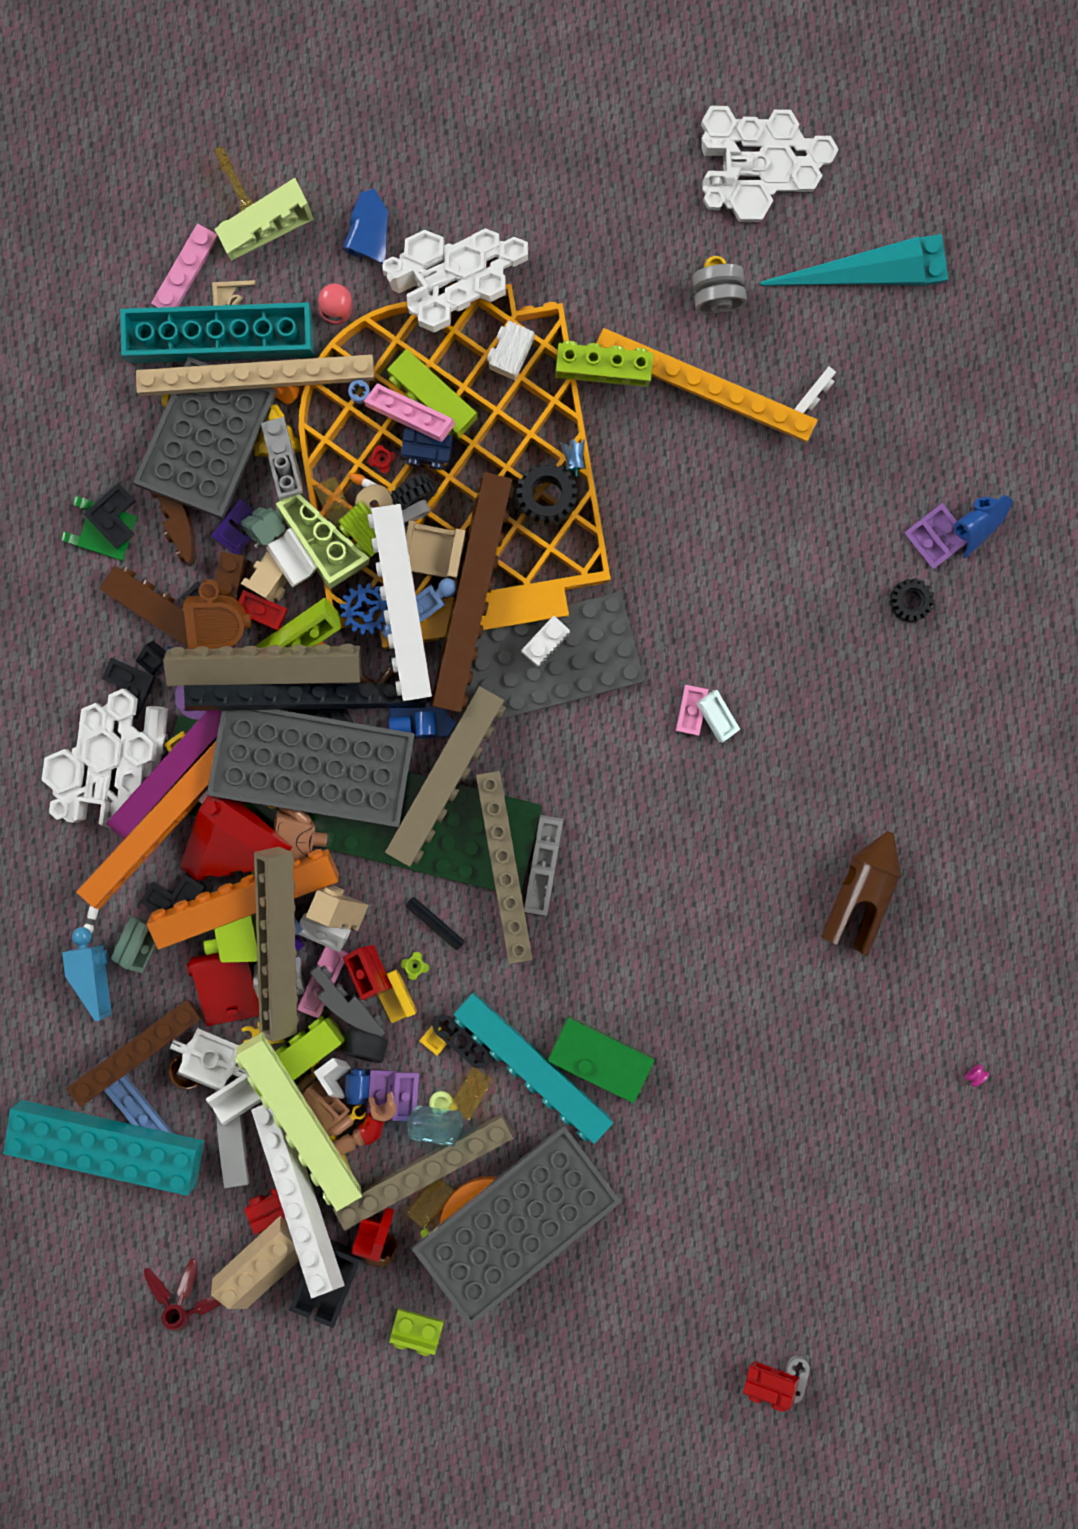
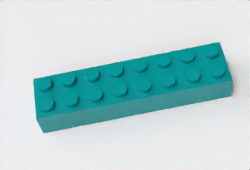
(217, 332)
(103, 1147)

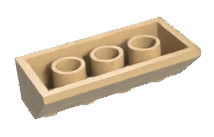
(256, 1267)

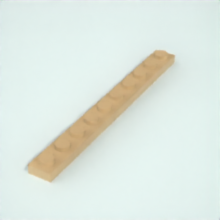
(254, 375)

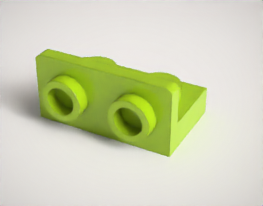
(416, 1332)

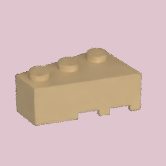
(267, 578)
(336, 909)

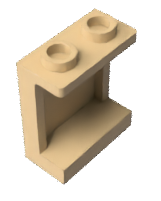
(435, 550)

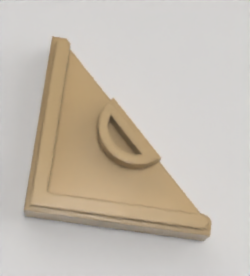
(223, 291)

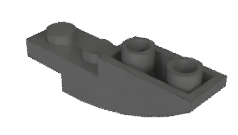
(349, 1009)

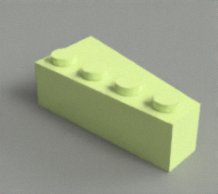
(265, 220)
(329, 549)

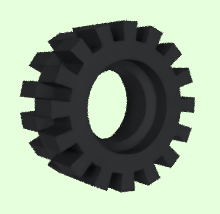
(414, 491)
(923, 593)

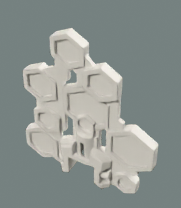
(773, 164)
(462, 262)
(102, 753)

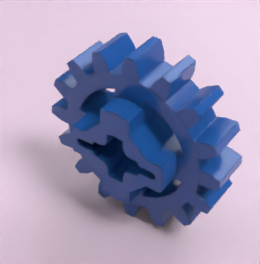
(355, 612)

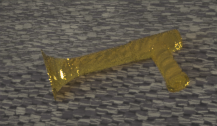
(226, 166)

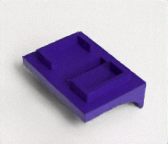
(229, 535)

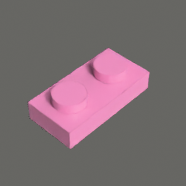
(690, 715)

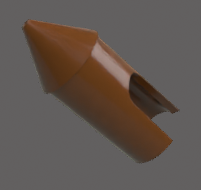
(870, 879)

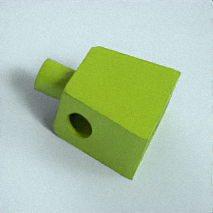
(235, 941)

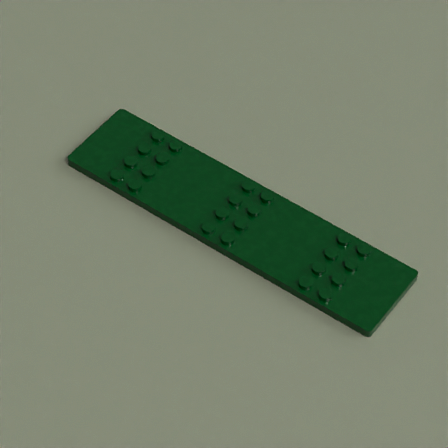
(457, 848)

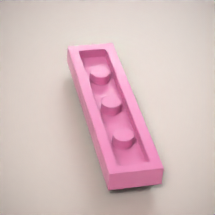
(185, 268)
(409, 412)

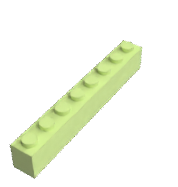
(298, 1121)

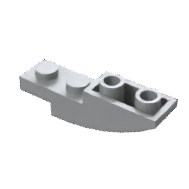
(282, 458)

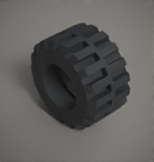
(542, 474)

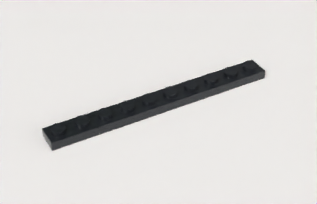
(295, 697)

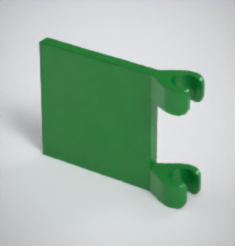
(92, 538)

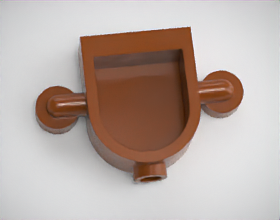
(213, 618)

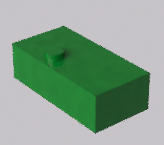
(601, 1059)

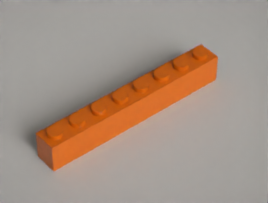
(234, 901)

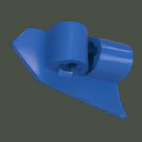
(368, 227)
(982, 522)
(426, 721)

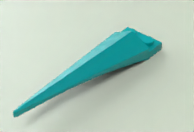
(903, 263)

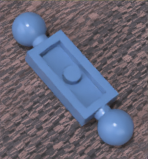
(429, 601)

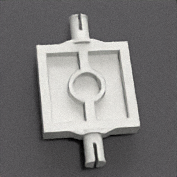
(208, 1059)

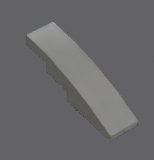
(543, 865)
(233, 1152)

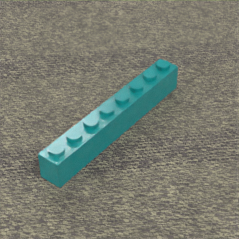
(533, 1067)

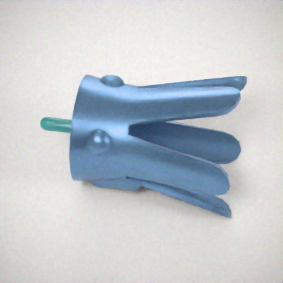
(574, 459)

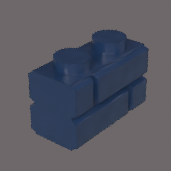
(423, 449)

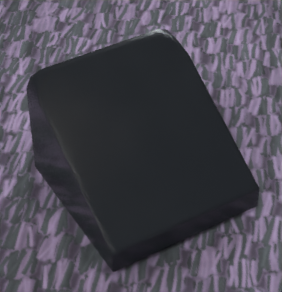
(153, 655)

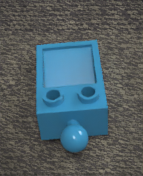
(87, 973)

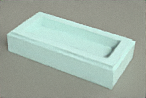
(718, 716)

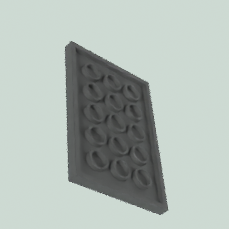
(204, 446)

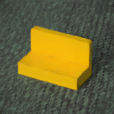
(397, 999)

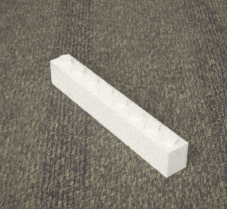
(401, 602)
(299, 1207)

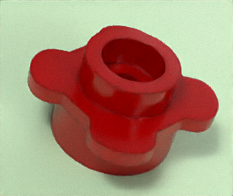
(380, 452)

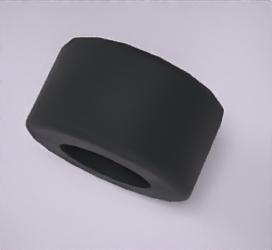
(365, 1046)

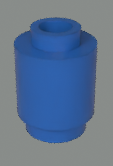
(357, 1086)

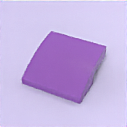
(928, 541)
(403, 1088)

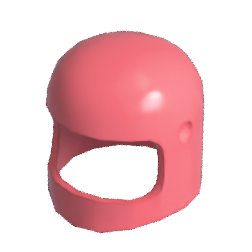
(335, 302)

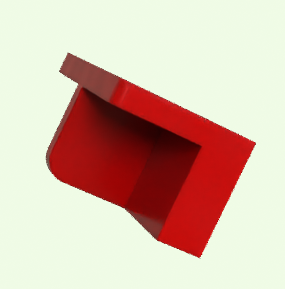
(263, 610)
(372, 1236)

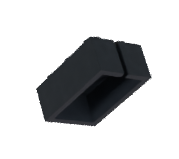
(330, 1303)

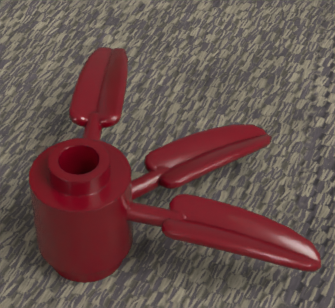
(184, 1291)

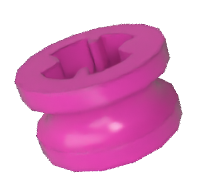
(977, 1075)

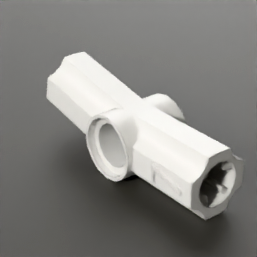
(155, 728)

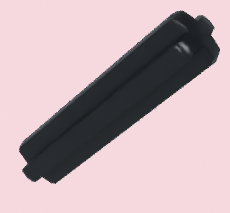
(435, 923)

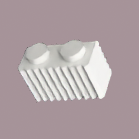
(511, 350)
(545, 641)

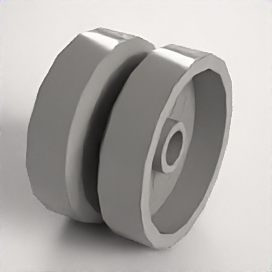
(719, 288)

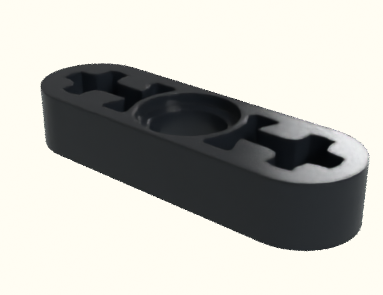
(443, 1034)

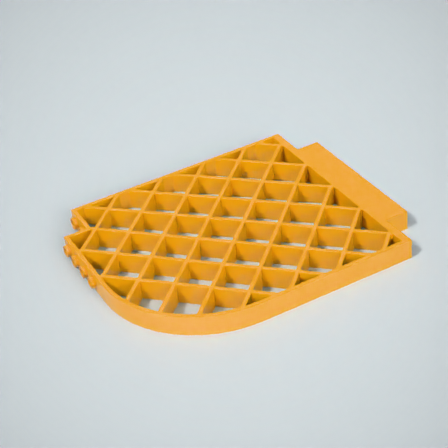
(506, 605)

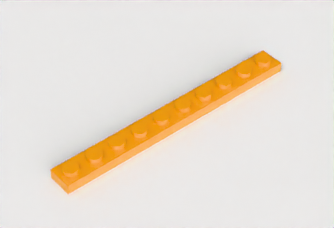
(719, 390)

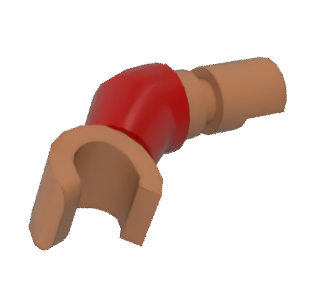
(371, 1128)

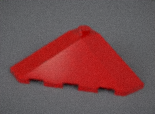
(226, 839)

